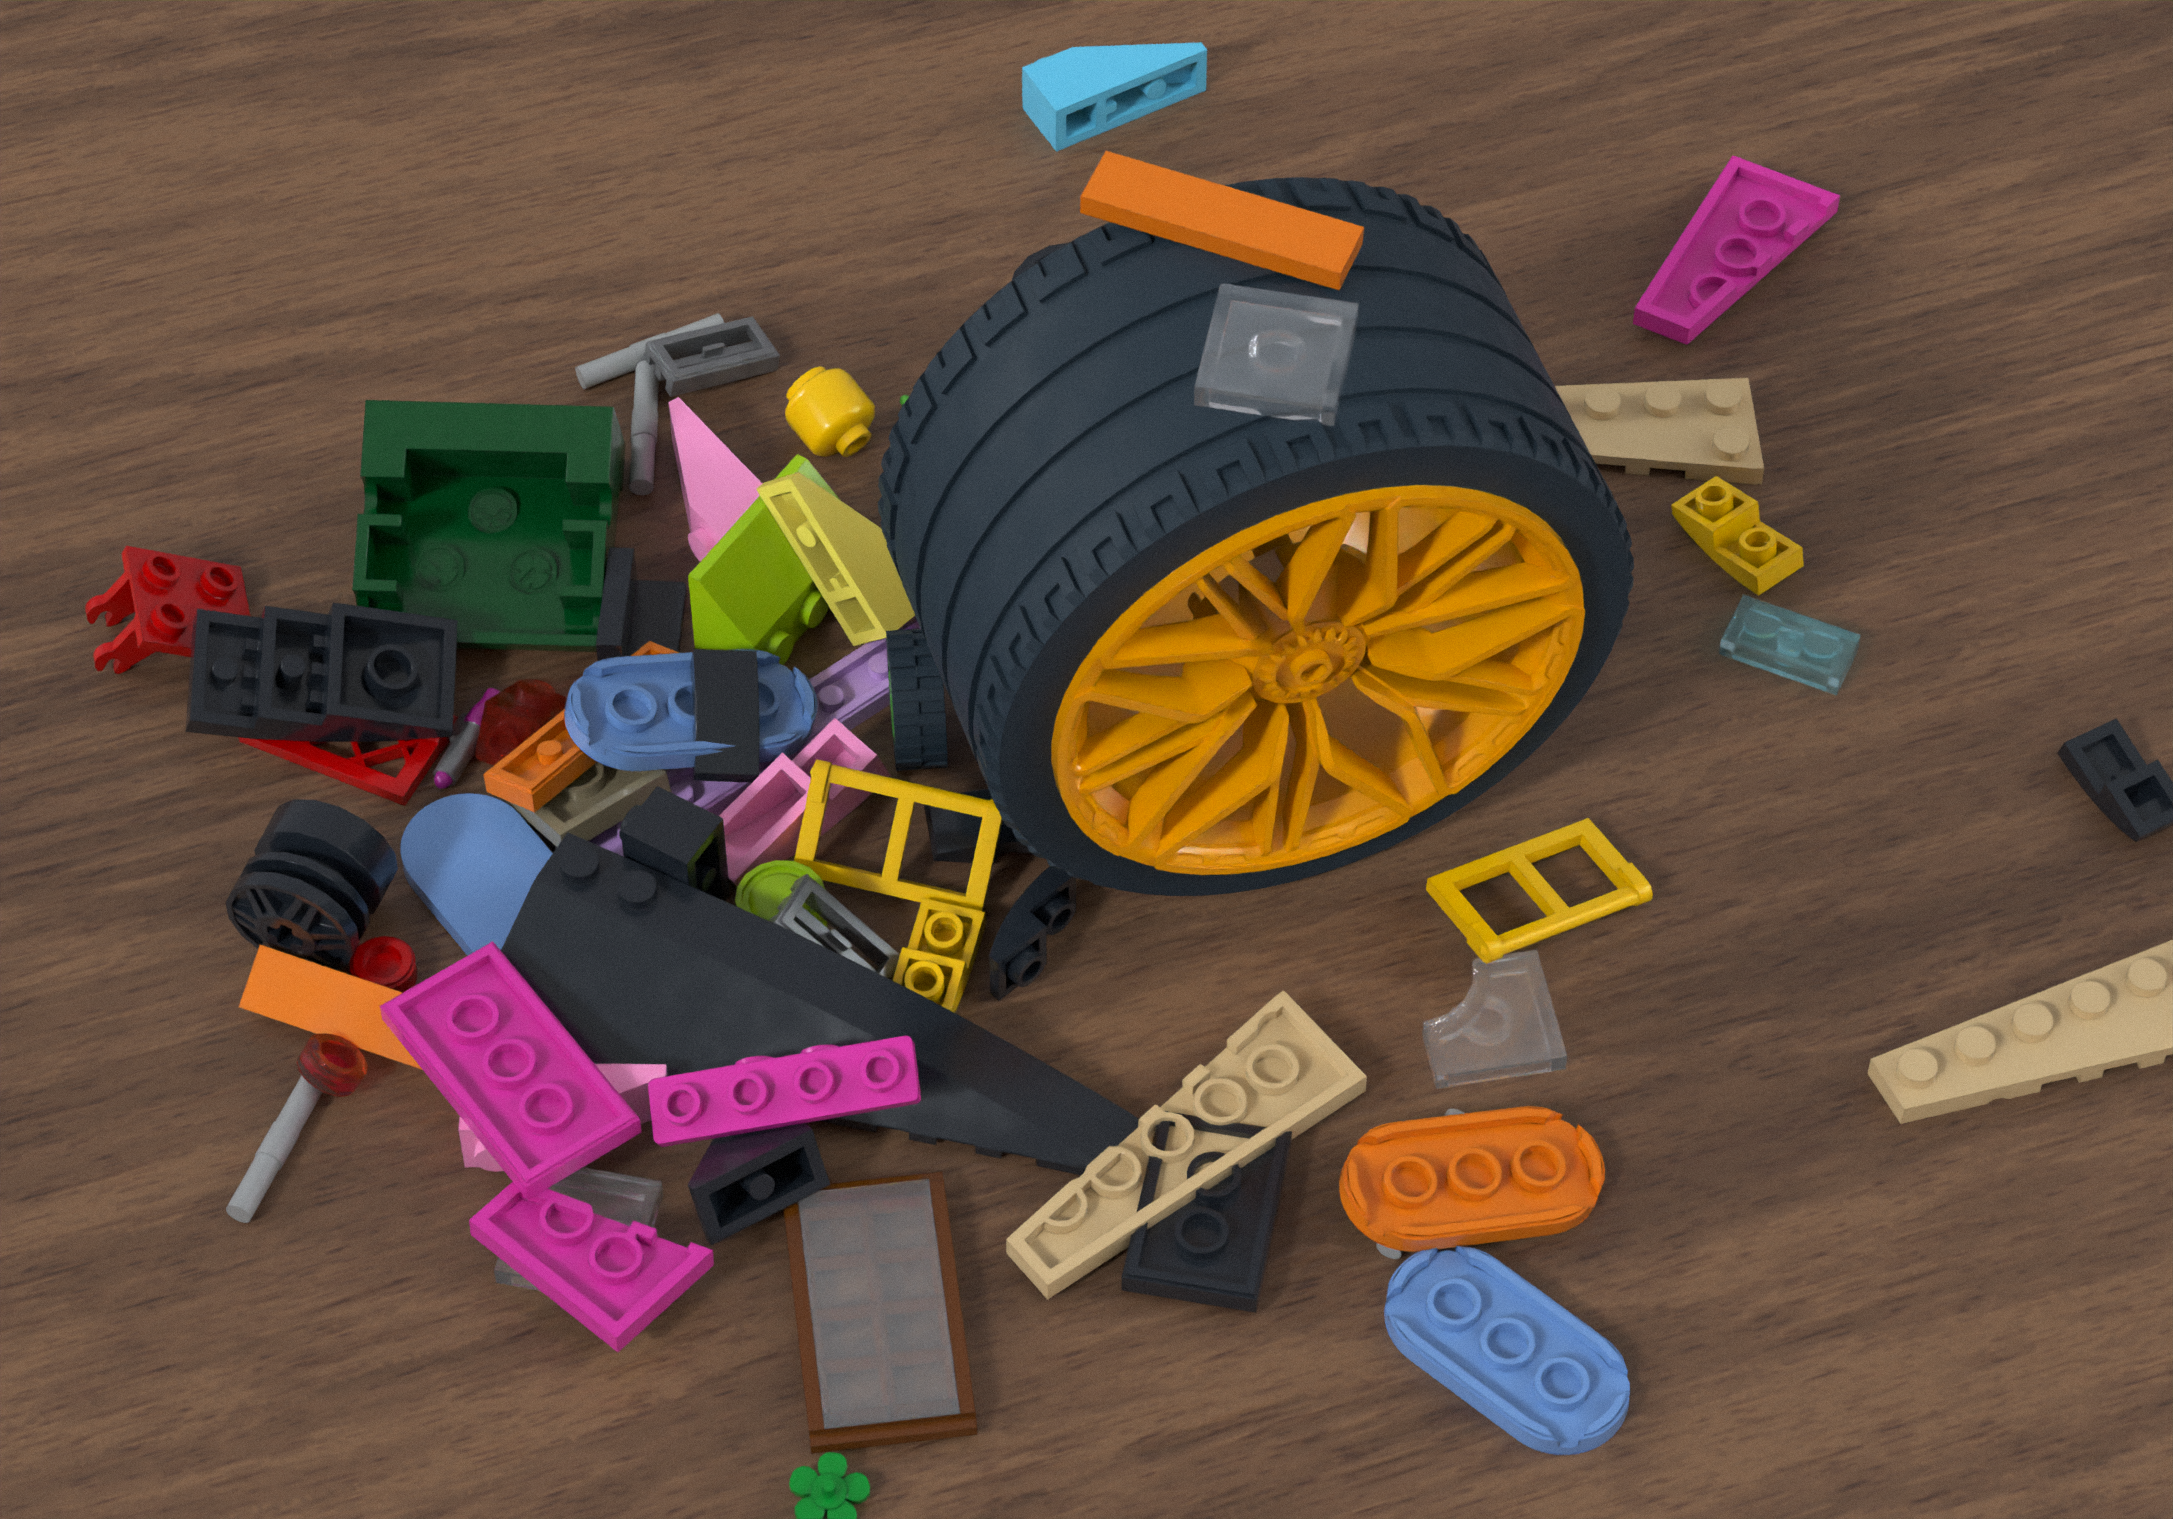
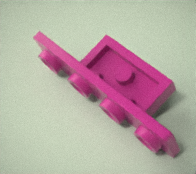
(784, 1090)

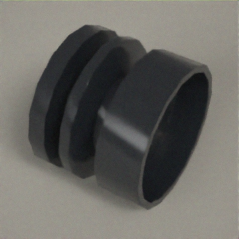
(312, 883)

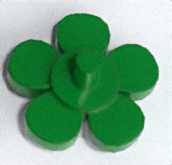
(828, 1491)

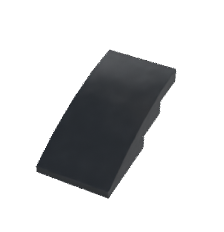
(322, 675)

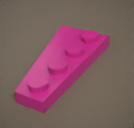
(1730, 245)

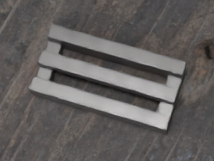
(715, 363)
(800, 921)

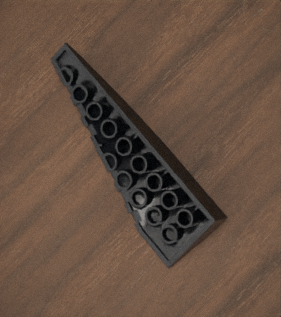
(696, 984)

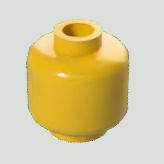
(829, 412)

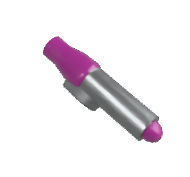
(462, 745)

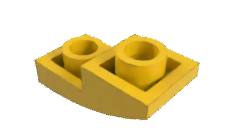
(1731, 534)
(941, 952)

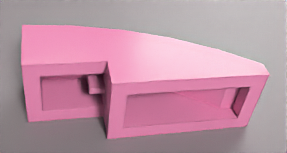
(769, 813)

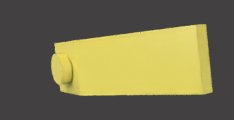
(842, 556)

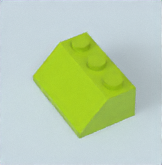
(754, 585)

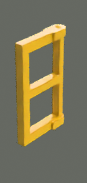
(1517, 860)
(889, 883)

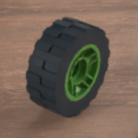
(915, 702)

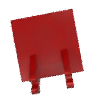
(165, 598)

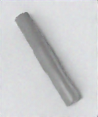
(627, 358)
(644, 429)
(273, 1151)

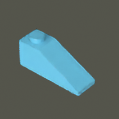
(1107, 86)

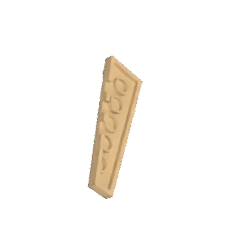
(1670, 425)
(2057, 1034)
(1271, 1075)

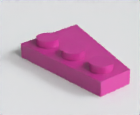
(589, 1265)

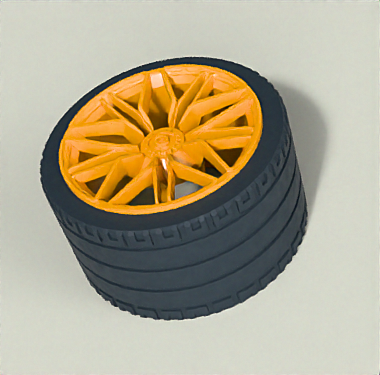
(1234, 631)

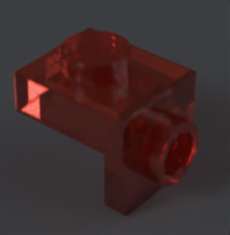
(515, 716)

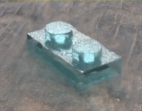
(1789, 644)

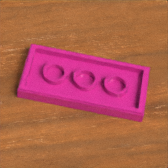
(510, 1070)

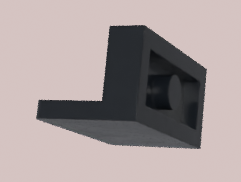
(637, 609)

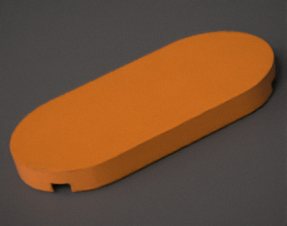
(1471, 1179)

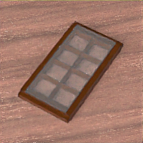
(879, 1314)

